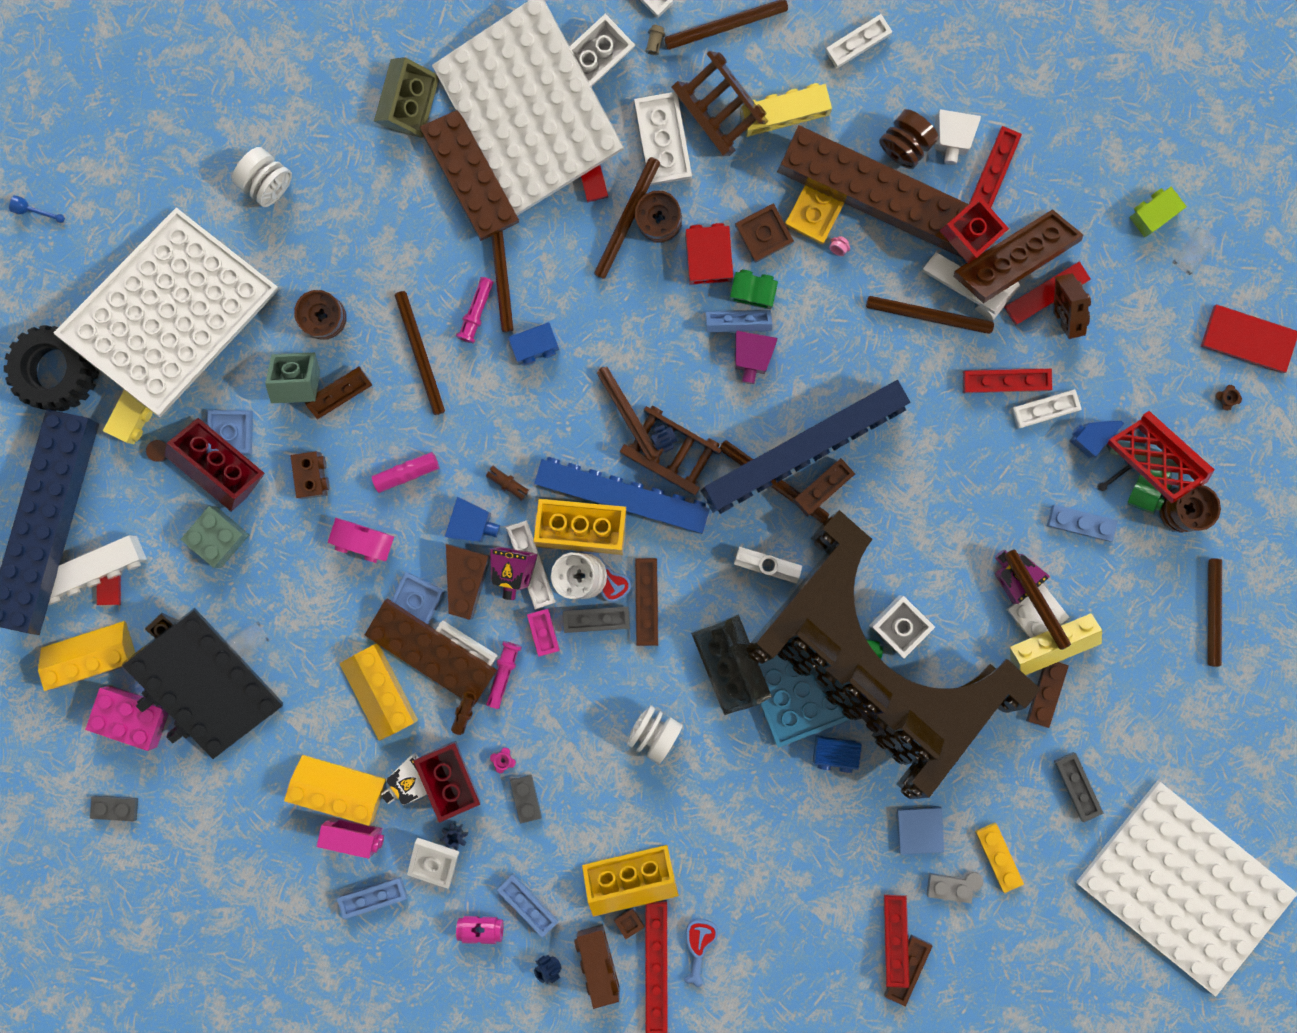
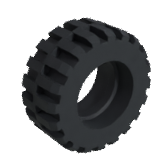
(23, 366)

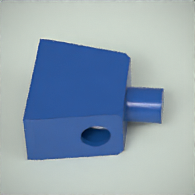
(470, 522)

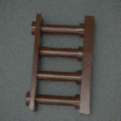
(699, 107)
(671, 471)

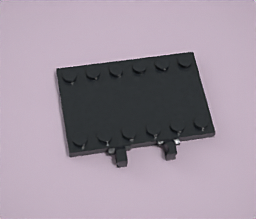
(201, 685)

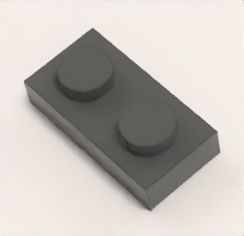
(526, 799)
(114, 808)

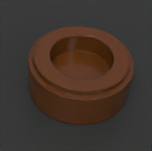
(156, 450)

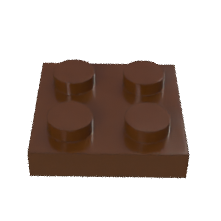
(764, 233)

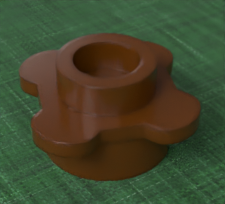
(1235, 397)

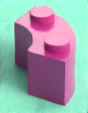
(360, 539)

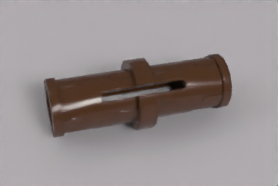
(507, 483)
(463, 712)

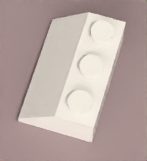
(601, 48)

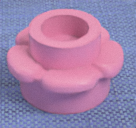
(839, 246)

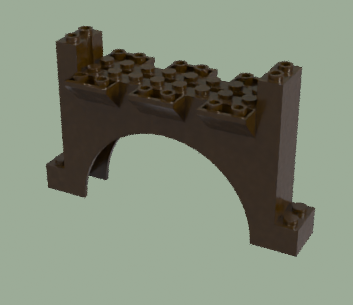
(912, 721)

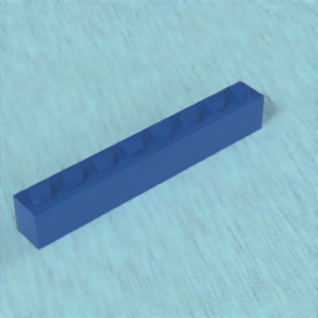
(613, 492)

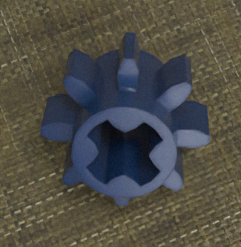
(664, 438)
(459, 840)
(547, 969)

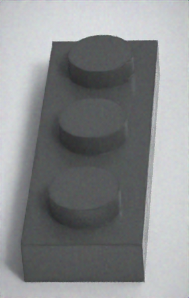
(596, 619)
(1078, 787)

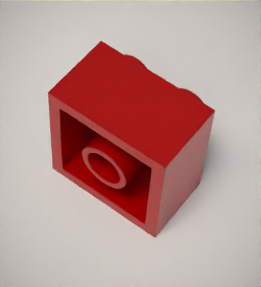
(974, 229)

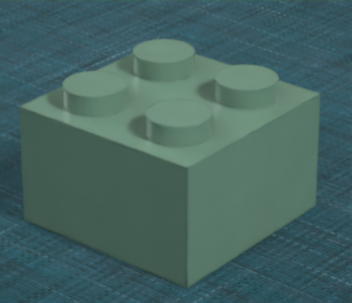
(292, 377)
(215, 537)

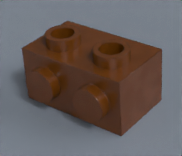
(309, 475)

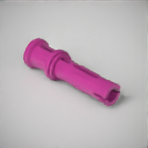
(472, 318)
(505, 665)

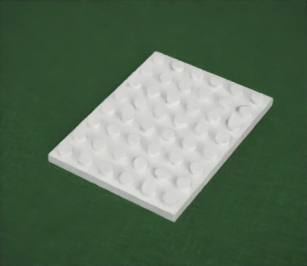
(528, 105)
(166, 312)
(1186, 888)

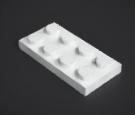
(663, 136)

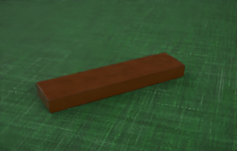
(646, 602)

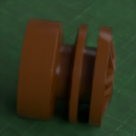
(908, 139)
(650, 207)
(315, 303)
(1193, 511)

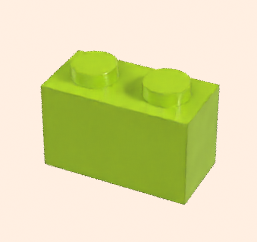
(1158, 211)

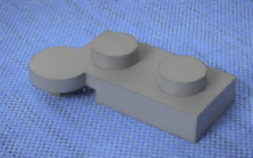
(953, 887)

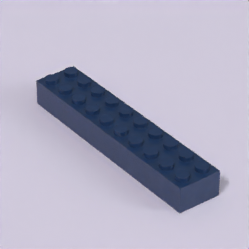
(809, 444)
(44, 519)

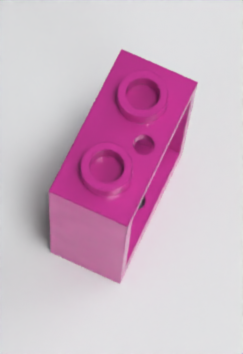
(350, 837)

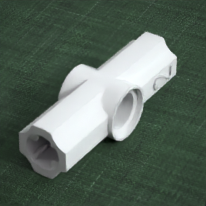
(782, 569)

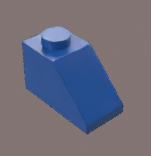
(1094, 436)

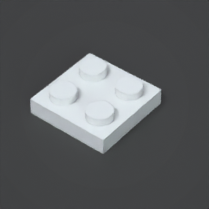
(1028, 617)
(433, 863)

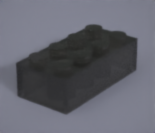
(732, 672)

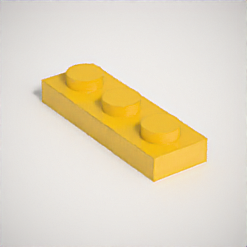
(999, 857)

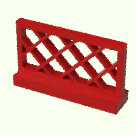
(1172, 448)

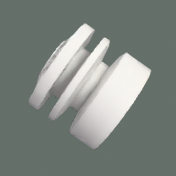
(261, 176)
(567, 575)
(654, 734)

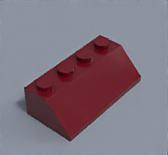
(221, 473)

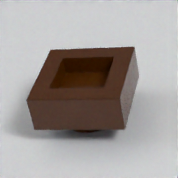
(629, 923)

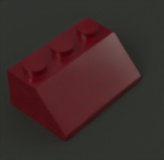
(447, 781)

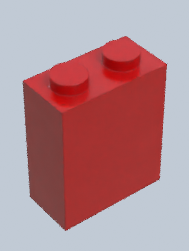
(709, 254)

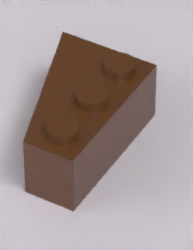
(464, 579)
(598, 966)

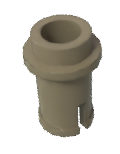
(654, 41)

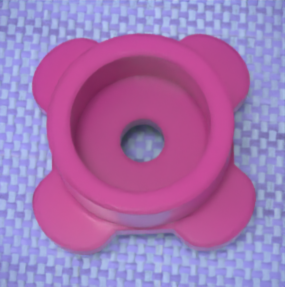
(501, 766)

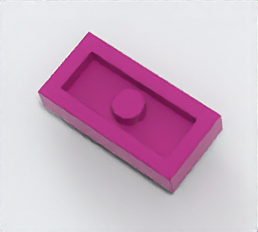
(543, 632)

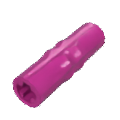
(405, 472)

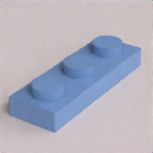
(739, 321)
(1082, 523)
(372, 898)
(527, 905)

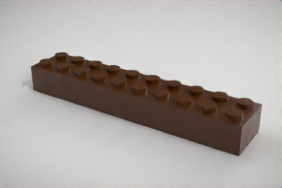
(870, 187)

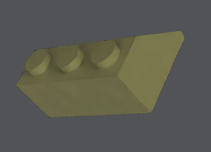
(406, 97)

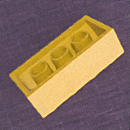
(580, 526)
(84, 656)
(378, 691)
(335, 790)
(629, 880)

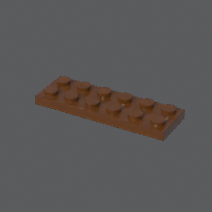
(469, 175)
(1018, 256)
(429, 651)

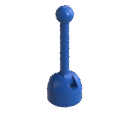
(20, 206)

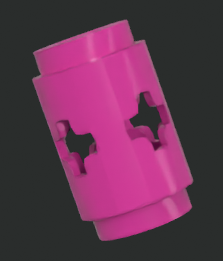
(492, 927)

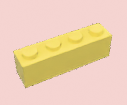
(790, 108)
(128, 419)
(1043, 651)

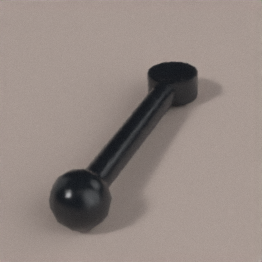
(1103, 486)

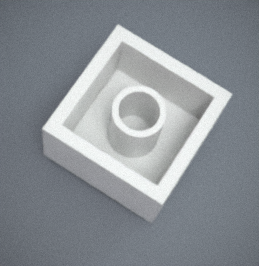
(901, 626)

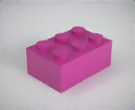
(119, 719)

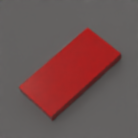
(1249, 339)

